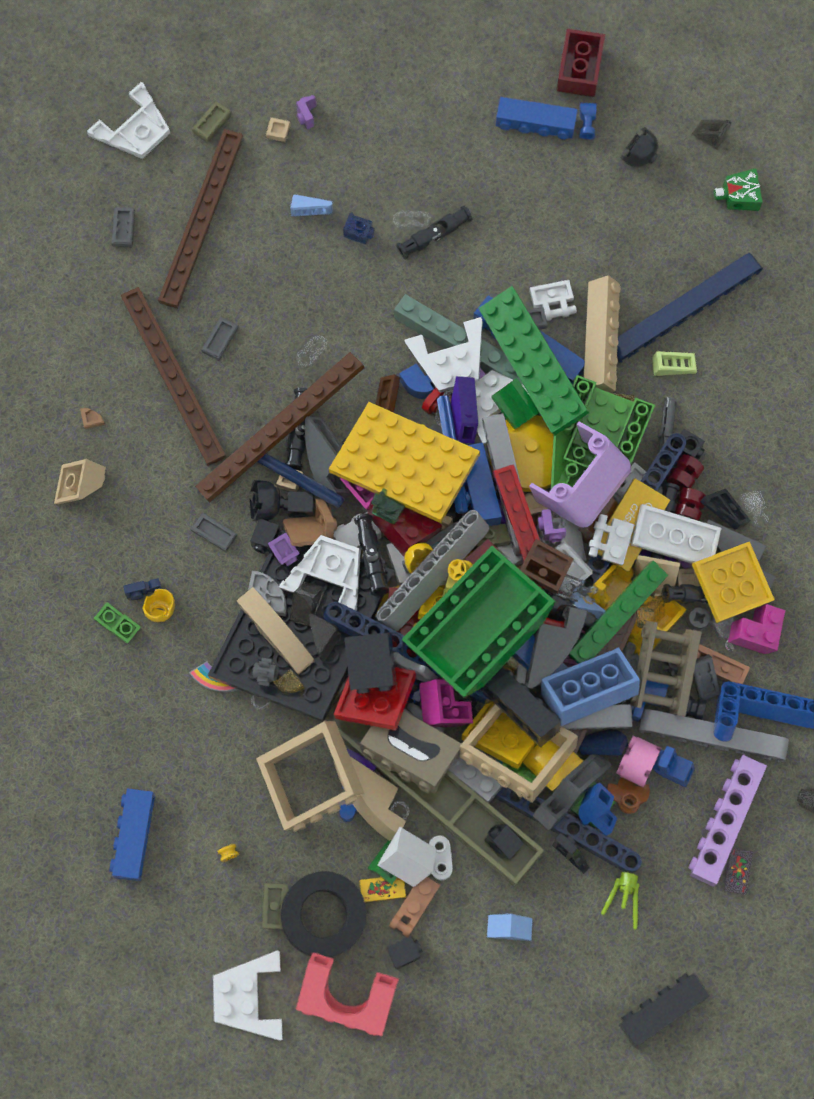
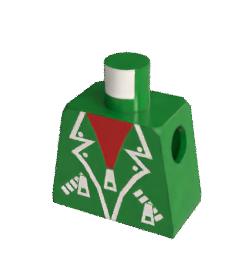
(741, 191)

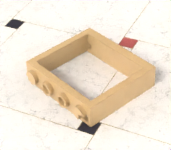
(343, 763)
(506, 777)

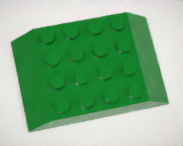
(480, 622)

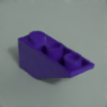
(464, 409)

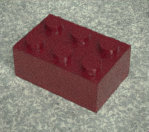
(580, 62)
(408, 530)

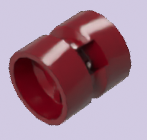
(686, 472)
(690, 503)

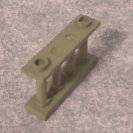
(685, 662)

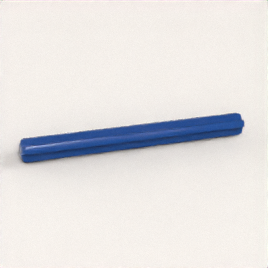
(449, 431)

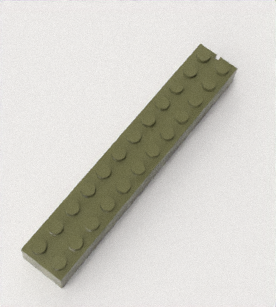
(453, 807)

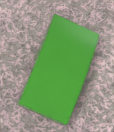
(117, 623)

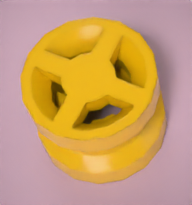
(455, 568)

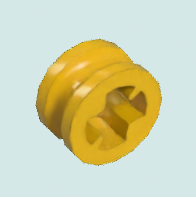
(228, 852)

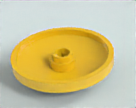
(532, 452)

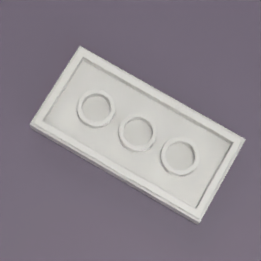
(674, 535)

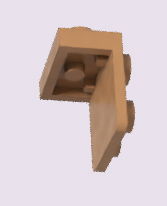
(308, 529)

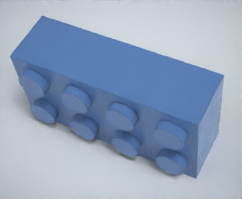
(590, 686)

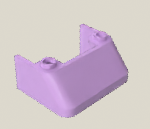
(594, 488)

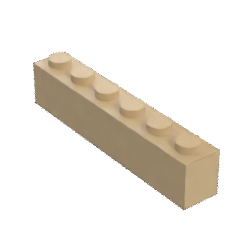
(602, 333)

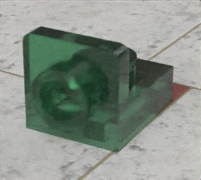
(387, 507)

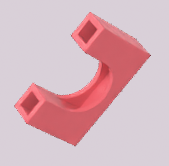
(318, 1001)

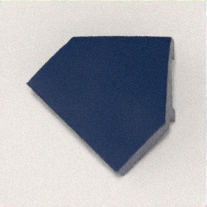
(604, 743)

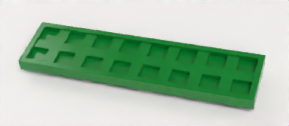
(533, 361)

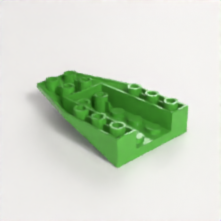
(608, 414)

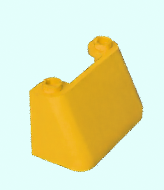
(613, 583)

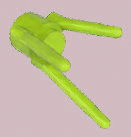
(627, 885)

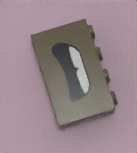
(412, 751)

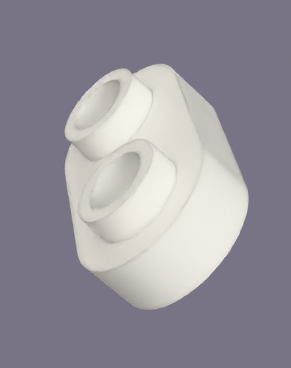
(442, 857)

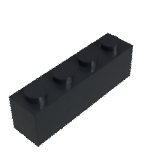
(522, 707)
(664, 1010)

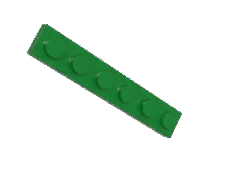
(618, 613)

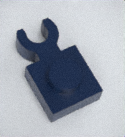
(137, 590)

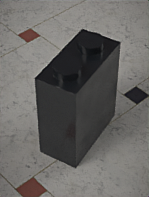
(370, 662)

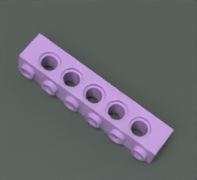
(753, 772)

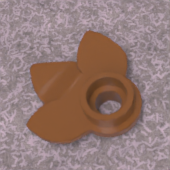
(628, 792)

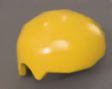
(415, 555)
(159, 599)

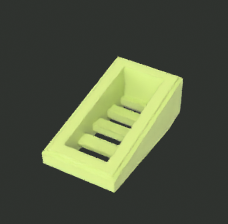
(665, 369)

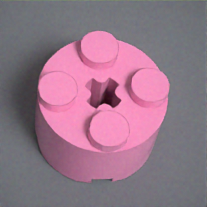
(638, 761)

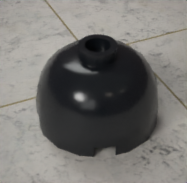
(641, 149)
(266, 499)

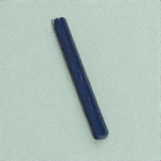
(301, 480)

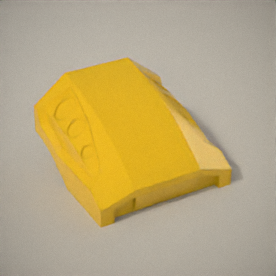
(539, 757)

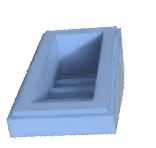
(310, 206)

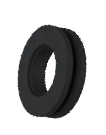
(354, 911)

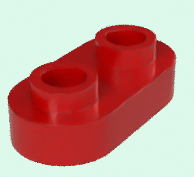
(430, 404)

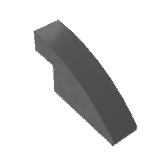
(321, 450)
(730, 539)
(553, 646)
(571, 790)

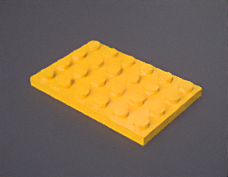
(406, 459)

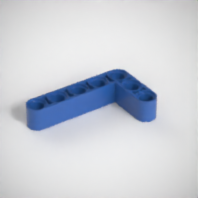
(759, 702)

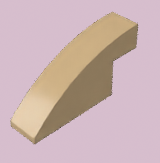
(275, 630)
(376, 801)

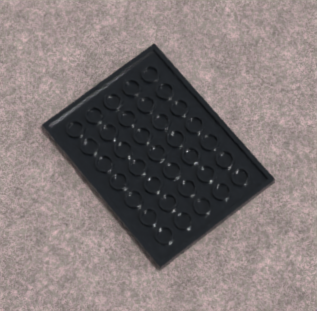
(322, 678)

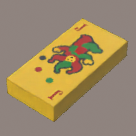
(378, 889)

